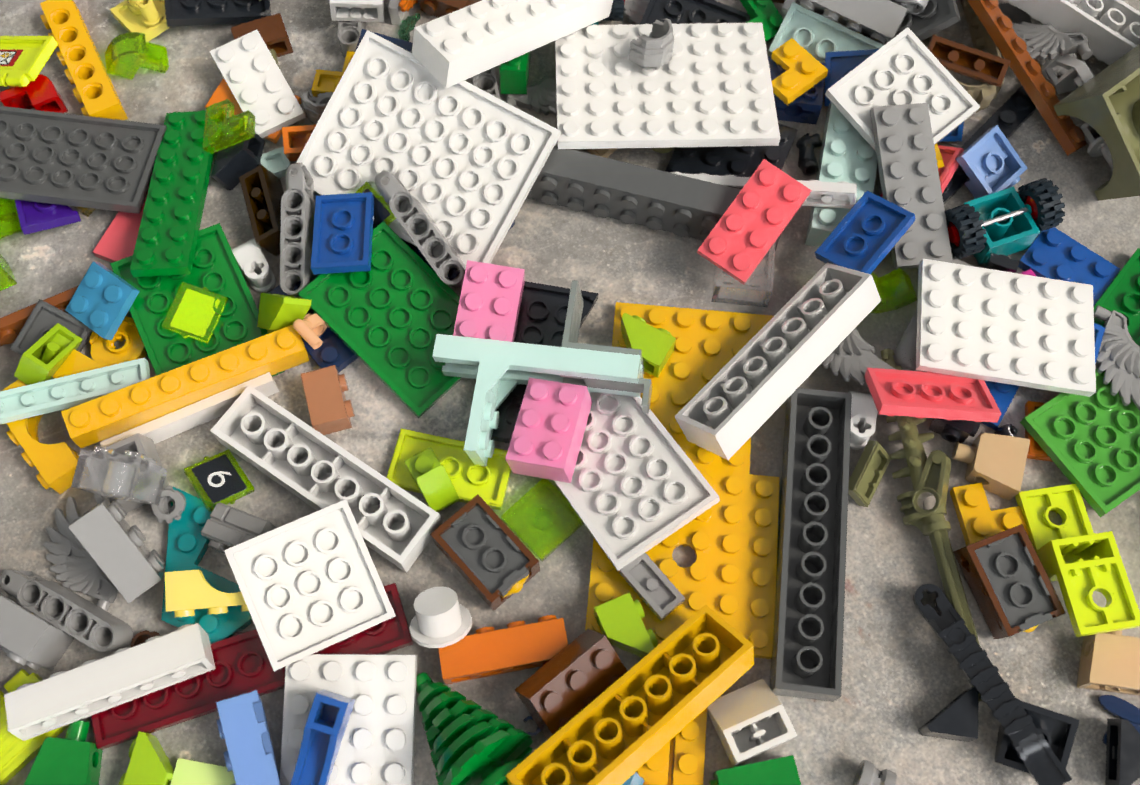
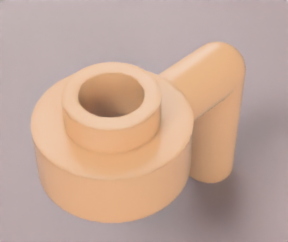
(310, 329)

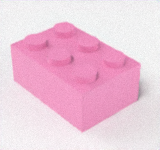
(489, 301)
(549, 430)

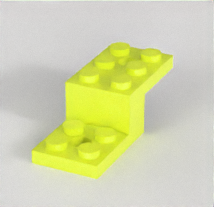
(1079, 560)

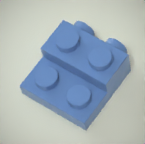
(991, 164)

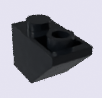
(237, 161)

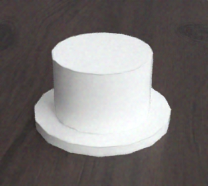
(439, 618)

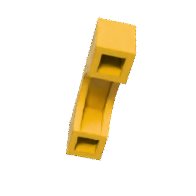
(53, 461)

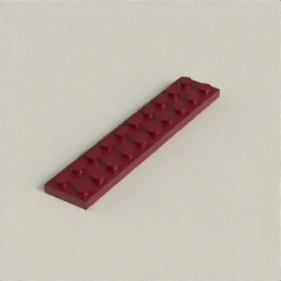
(240, 669)

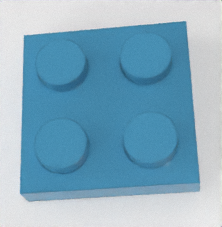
(102, 300)

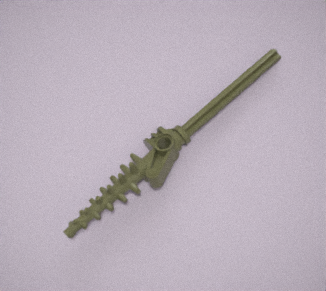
(928, 479)

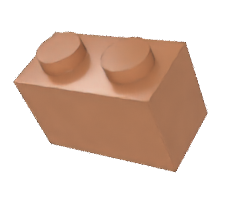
(327, 401)

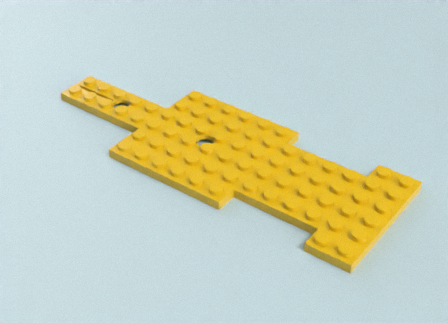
(731, 539)

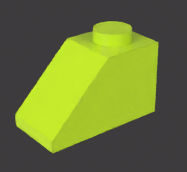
(280, 311)
(47, 355)

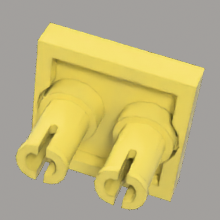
(142, 17)

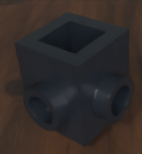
(954, 430)

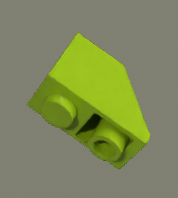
(654, 343)
(623, 625)
(147, 763)

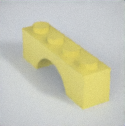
(191, 591)

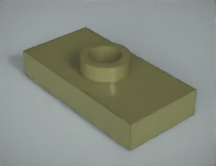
(868, 473)

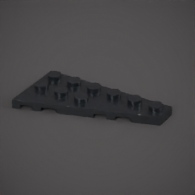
(540, 323)

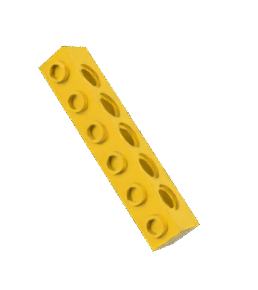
(82, 60)

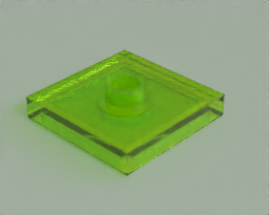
(542, 519)

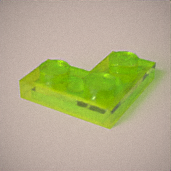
(224, 128)

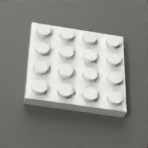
(901, 75)
(309, 584)
(381, 724)

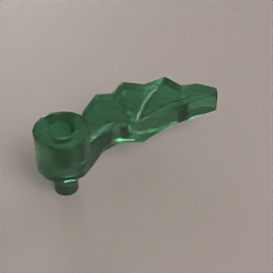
(407, 26)

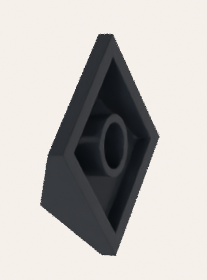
(1056, 728)

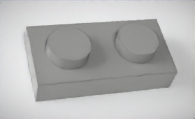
(652, 586)

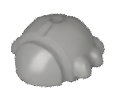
(165, 510)

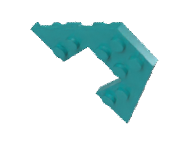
(184, 553)

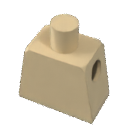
(995, 462)
(1110, 663)

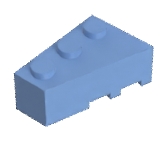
(247, 740)

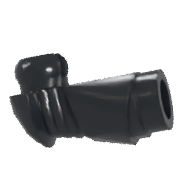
(807, 159)

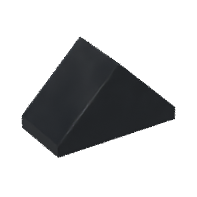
(956, 720)
(1122, 753)

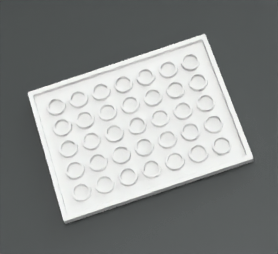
(705, 96)
(450, 147)

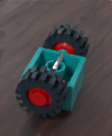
(1004, 220)

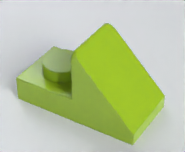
(432, 480)

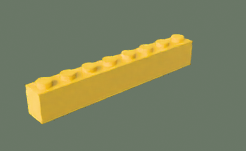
(183, 386)

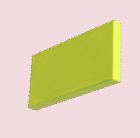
(467, 478)

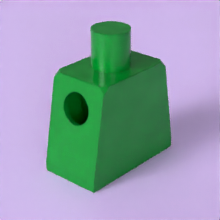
(67, 760)

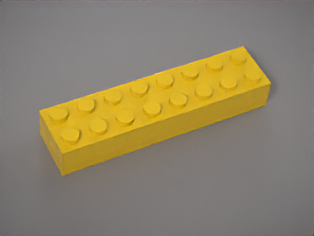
(642, 707)

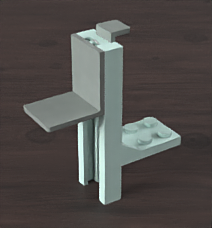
(505, 364)

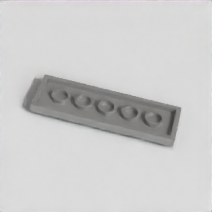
(911, 181)

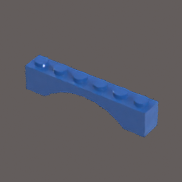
(322, 738)

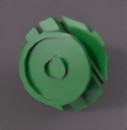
(467, 740)

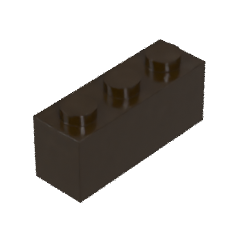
(263, 202)

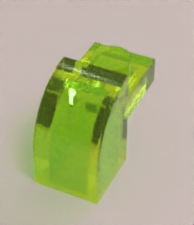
(132, 51)
(894, 290)

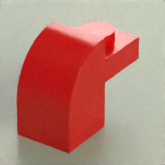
(37, 94)

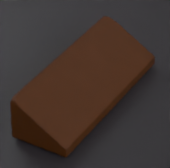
(969, 61)

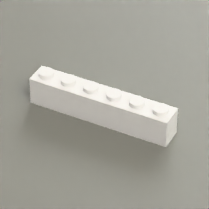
(108, 681)

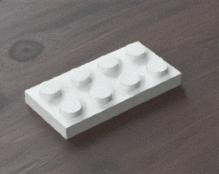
(258, 83)

